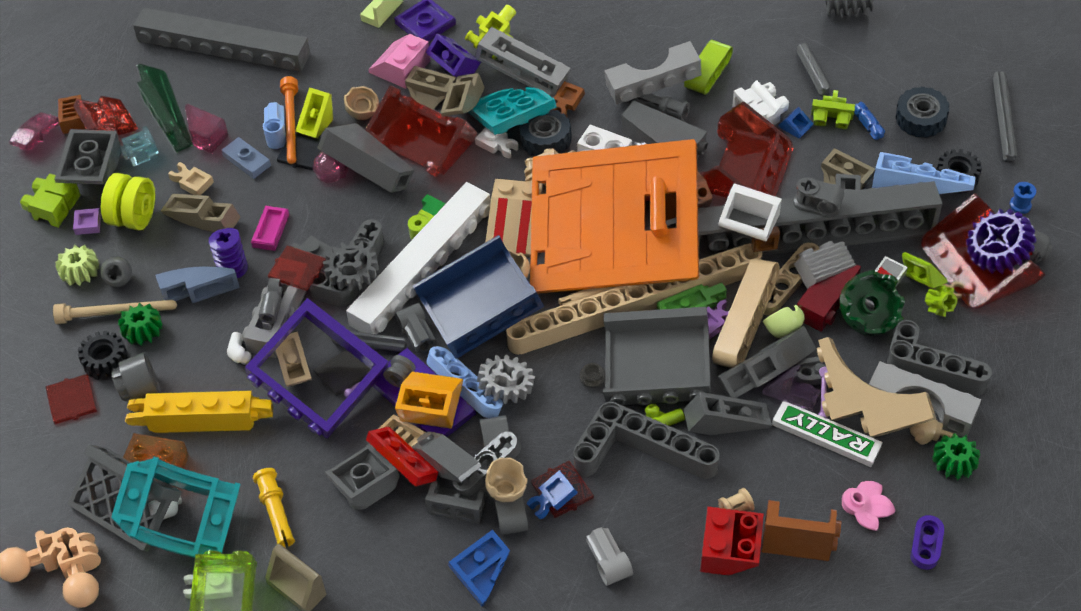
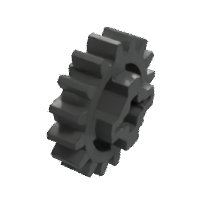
(351, 265)

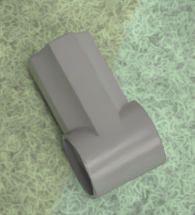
(610, 561)

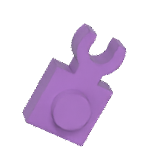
(717, 318)

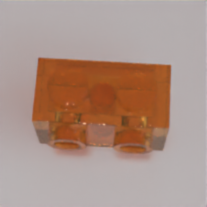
(145, 447)

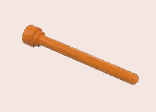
(289, 88)

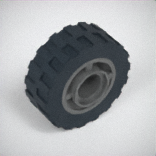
(922, 112)
(546, 132)

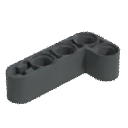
(321, 290)
(936, 365)

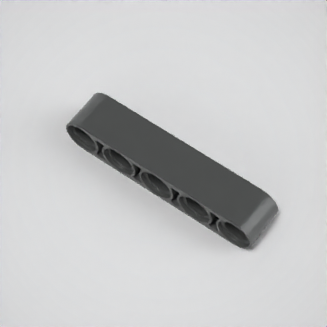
(510, 515)

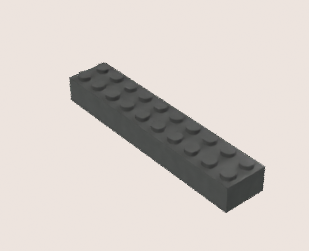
(863, 218)

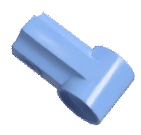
(274, 125)

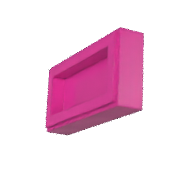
(270, 228)

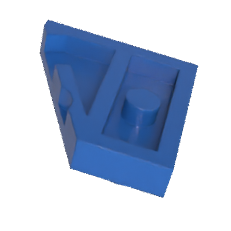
(481, 565)

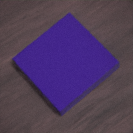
(425, 20)

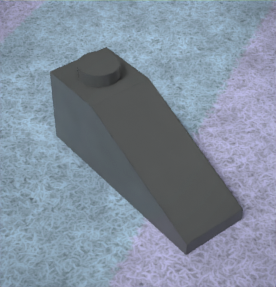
(721, 415)
(446, 456)

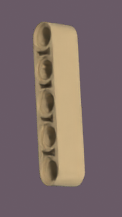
(745, 313)

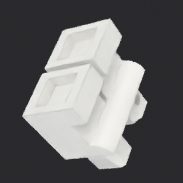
(762, 100)

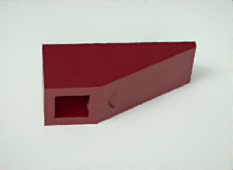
(823, 299)

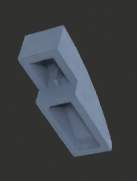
(196, 282)

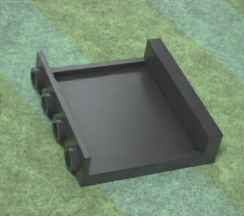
(657, 356)

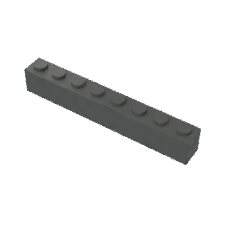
(222, 39)

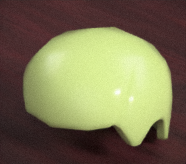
(784, 321)

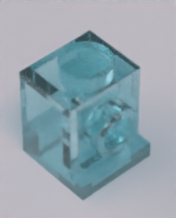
(139, 147)

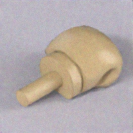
(928, 431)

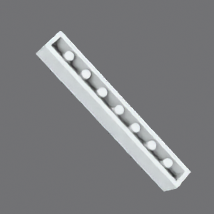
(419, 260)

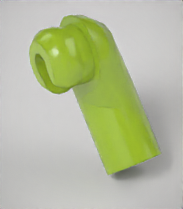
(666, 418)

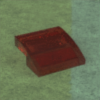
(106, 115)

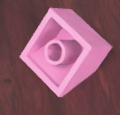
(400, 59)

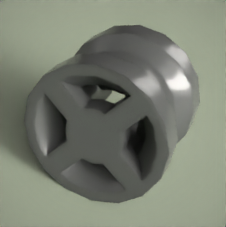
(399, 370)

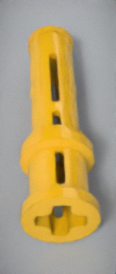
(271, 496)

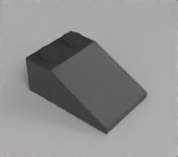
(88, 157)

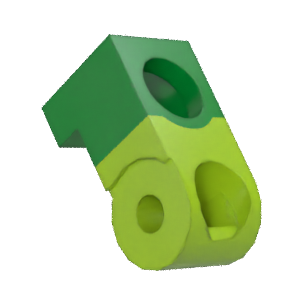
(430, 208)

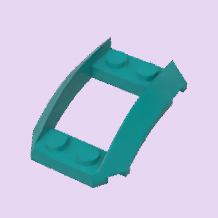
(135, 493)

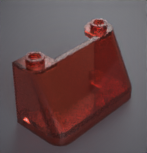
(420, 132)

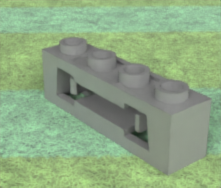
(521, 61)
(258, 332)

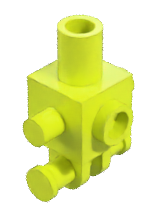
(499, 22)

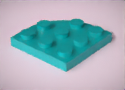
(511, 108)

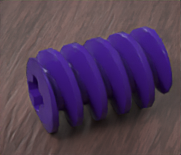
(228, 250)

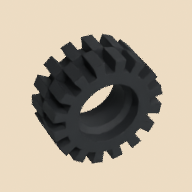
(961, 161)
(99, 344)

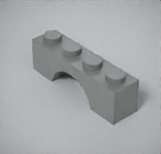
(629, 83)
(953, 407)

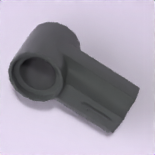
(414, 323)

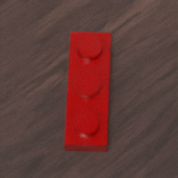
(402, 456)

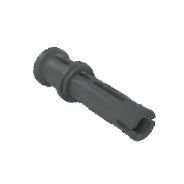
(665, 105)

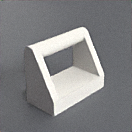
(752, 203)

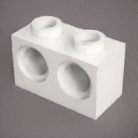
(597, 138)

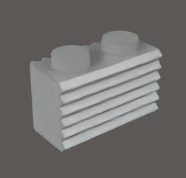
(823, 263)

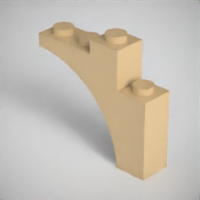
(851, 396)

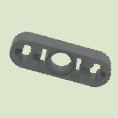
(488, 452)

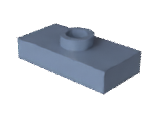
(246, 157)

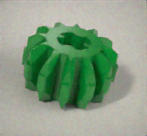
(140, 324)
(956, 456)

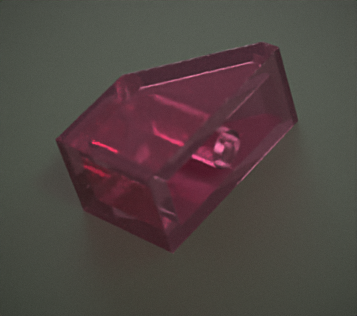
(205, 129)

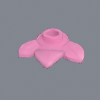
(868, 504)

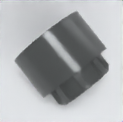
(135, 378)

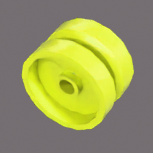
(128, 201)

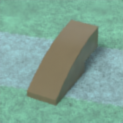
(463, 95)
(201, 212)

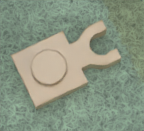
(193, 180)

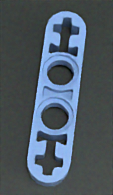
(444, 363)

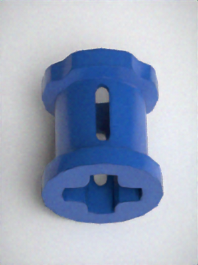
(1023, 194)

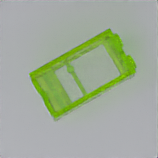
(223, 581)

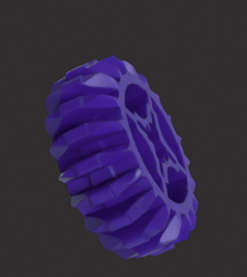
(994, 254)

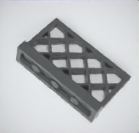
(116, 465)

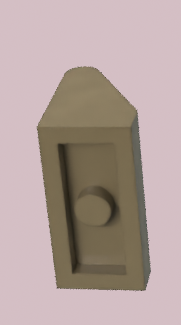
(294, 579)

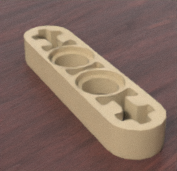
(788, 278)

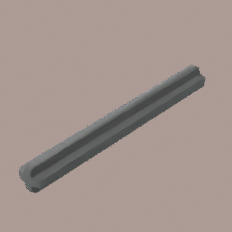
(1004, 116)

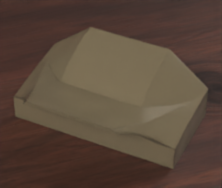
(428, 86)
(841, 163)

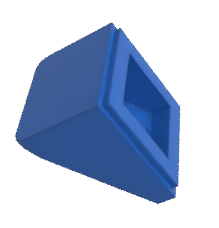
(796, 123)

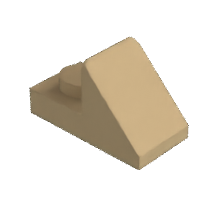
(293, 361)

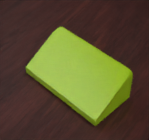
(922, 271)

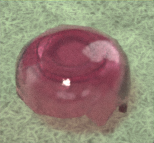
(328, 169)

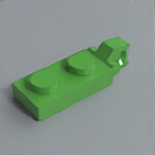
(695, 297)

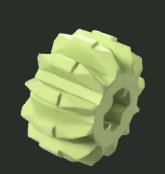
(77, 265)

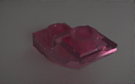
(32, 131)

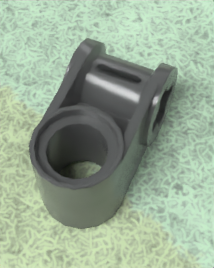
(821, 197)

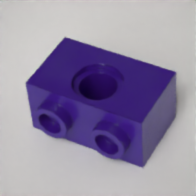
(452, 56)

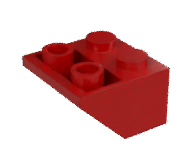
(731, 541)

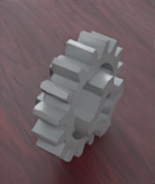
(505, 379)

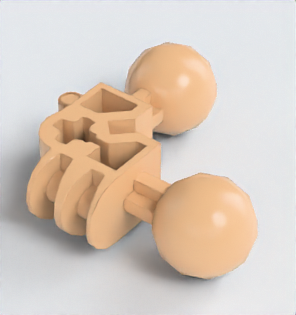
(80, 587)

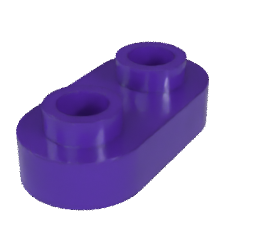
(927, 544)

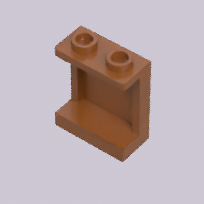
(799, 536)

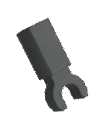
(271, 302)

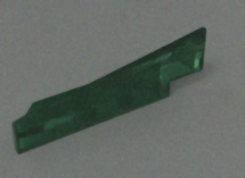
(162, 104)

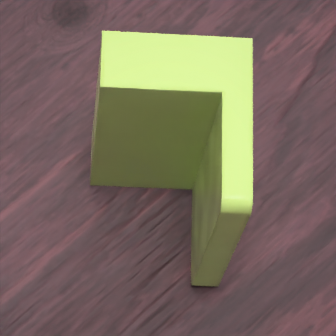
(379, 11)

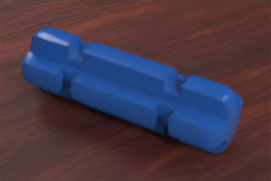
(869, 121)

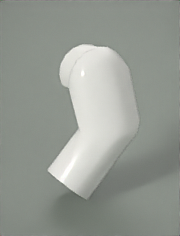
(236, 351)

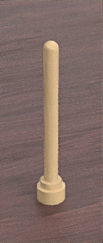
(65, 313)

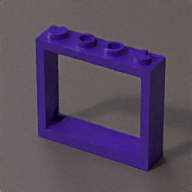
(343, 337)

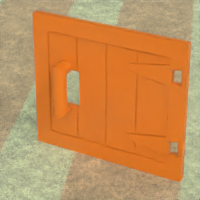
(596, 217)

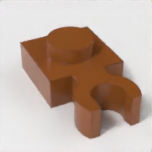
(568, 97)

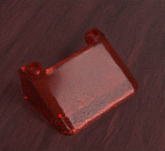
(753, 156)
(948, 251)

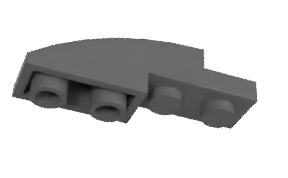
(767, 363)

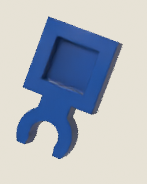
(555, 492)

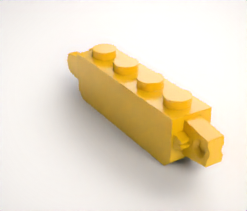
(198, 411)

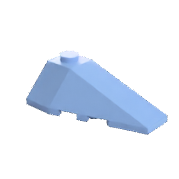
(899, 170)

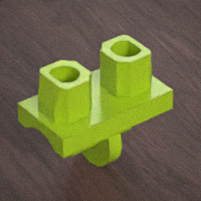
(832, 107)

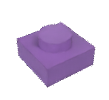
(87, 221)

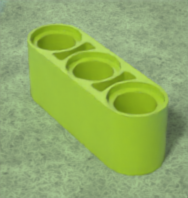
(713, 62)

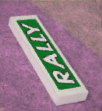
(827, 433)

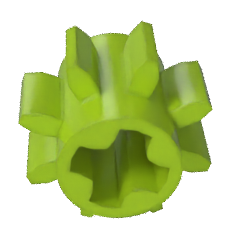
(941, 300)

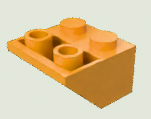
(428, 399)

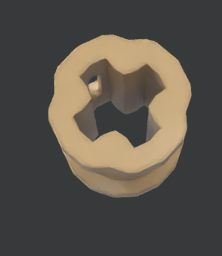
(740, 501)

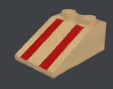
(512, 214)

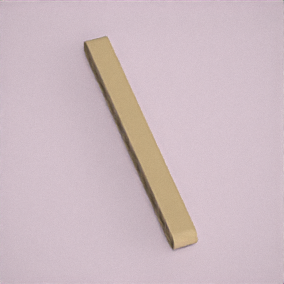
(589, 312)

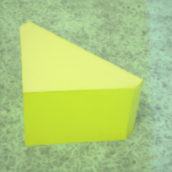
(316, 113)

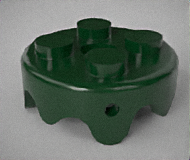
(886, 300)

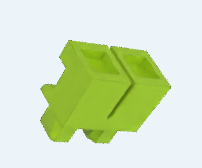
(51, 200)

